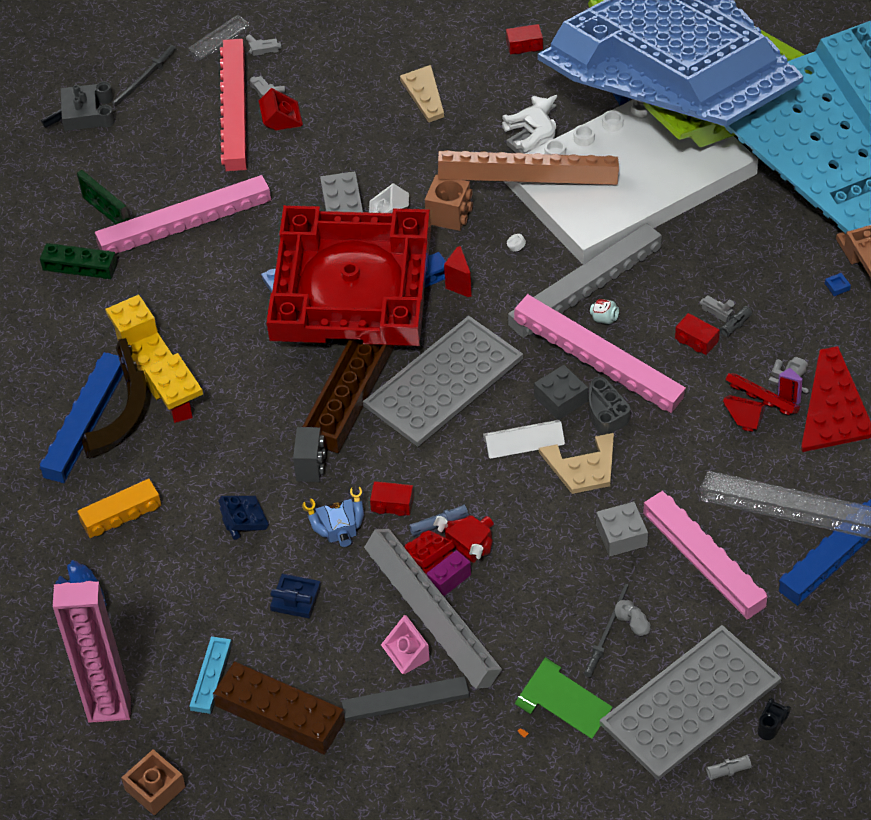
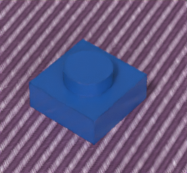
(837, 284)

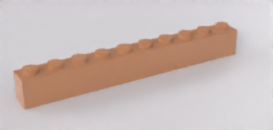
(528, 167)

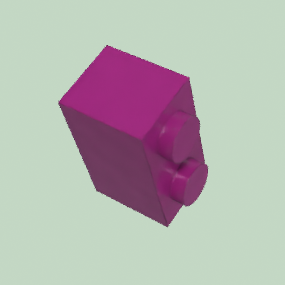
(450, 572)

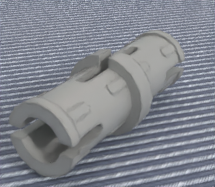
(728, 767)

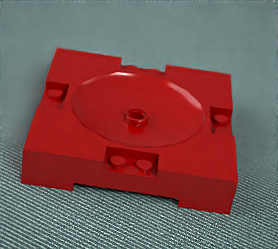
(350, 276)

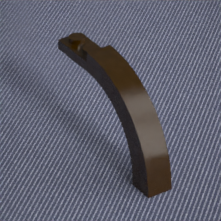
(107, 438)

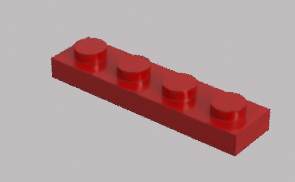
(754, 390)

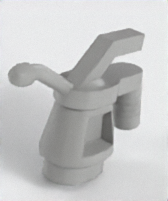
(796, 364)

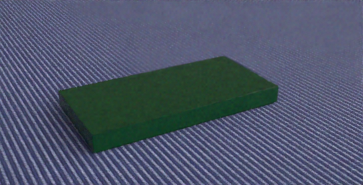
(102, 199)

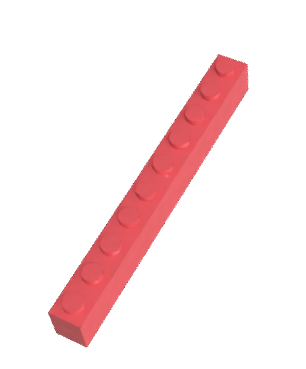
(233, 105)

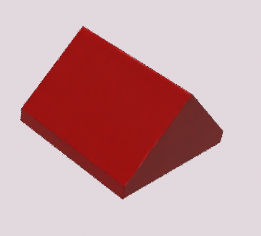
(457, 273)

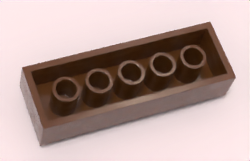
(279, 707)

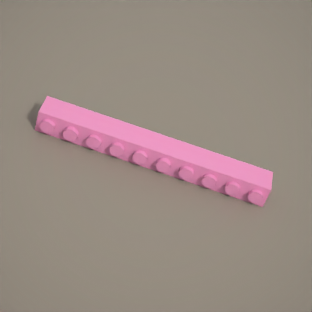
(184, 215)
(599, 353)

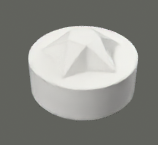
(516, 242)

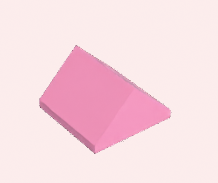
(406, 646)

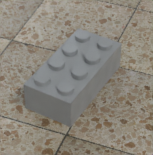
(341, 192)

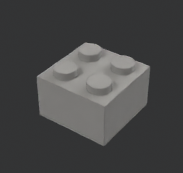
(621, 528)

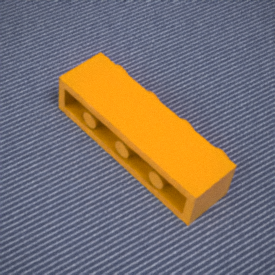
(119, 508)

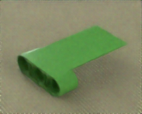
(563, 699)

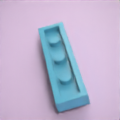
(210, 674)

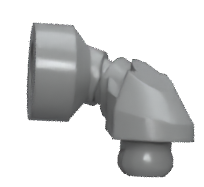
(627, 611)

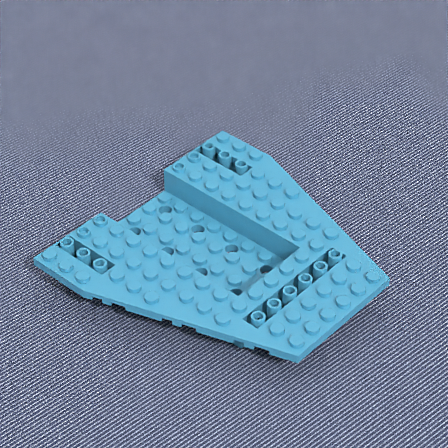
(783, 137)

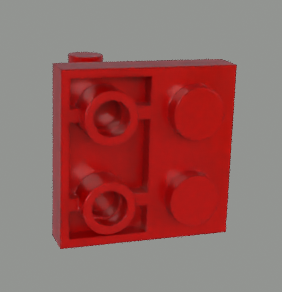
(429, 549)

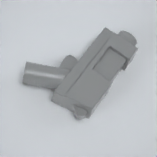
(259, 47)
(262, 86)
(720, 310)

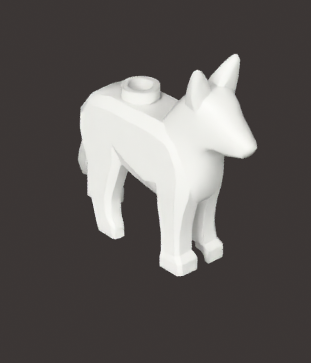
(535, 120)

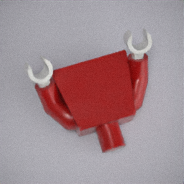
(468, 535)

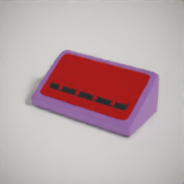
(790, 386)

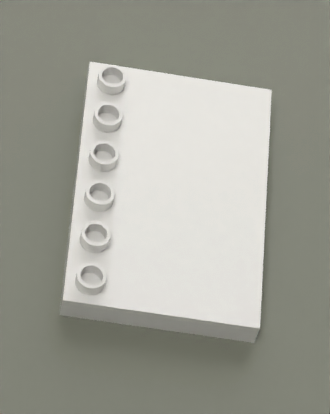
(654, 184)

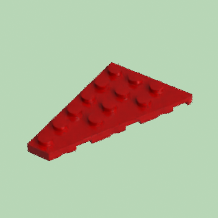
(835, 407)

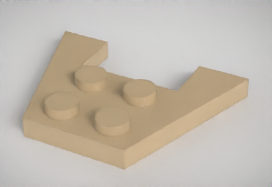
(583, 471)

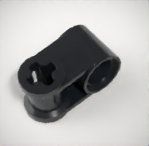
(773, 716)

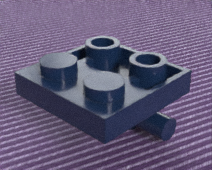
(242, 514)
(295, 595)

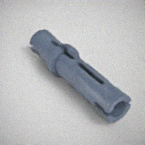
(427, 524)

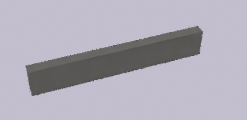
(405, 698)

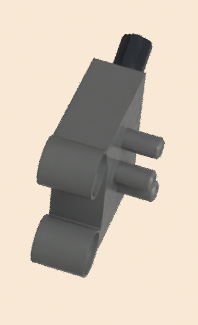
(80, 107)

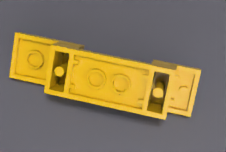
(164, 373)

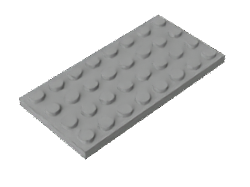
(442, 380)
(690, 702)

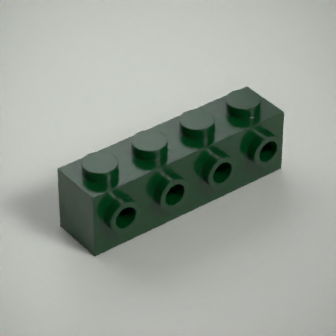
(78, 261)

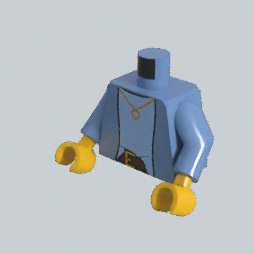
(337, 520)

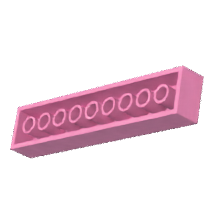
(92, 651)

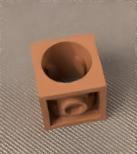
(449, 203)

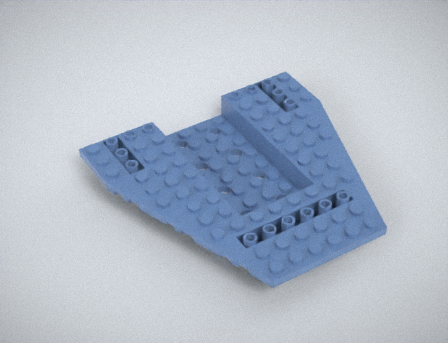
(675, 56)

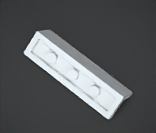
(524, 438)

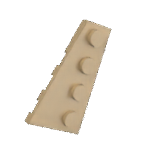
(424, 92)

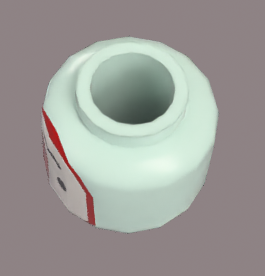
(604, 311)

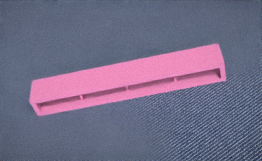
(705, 555)

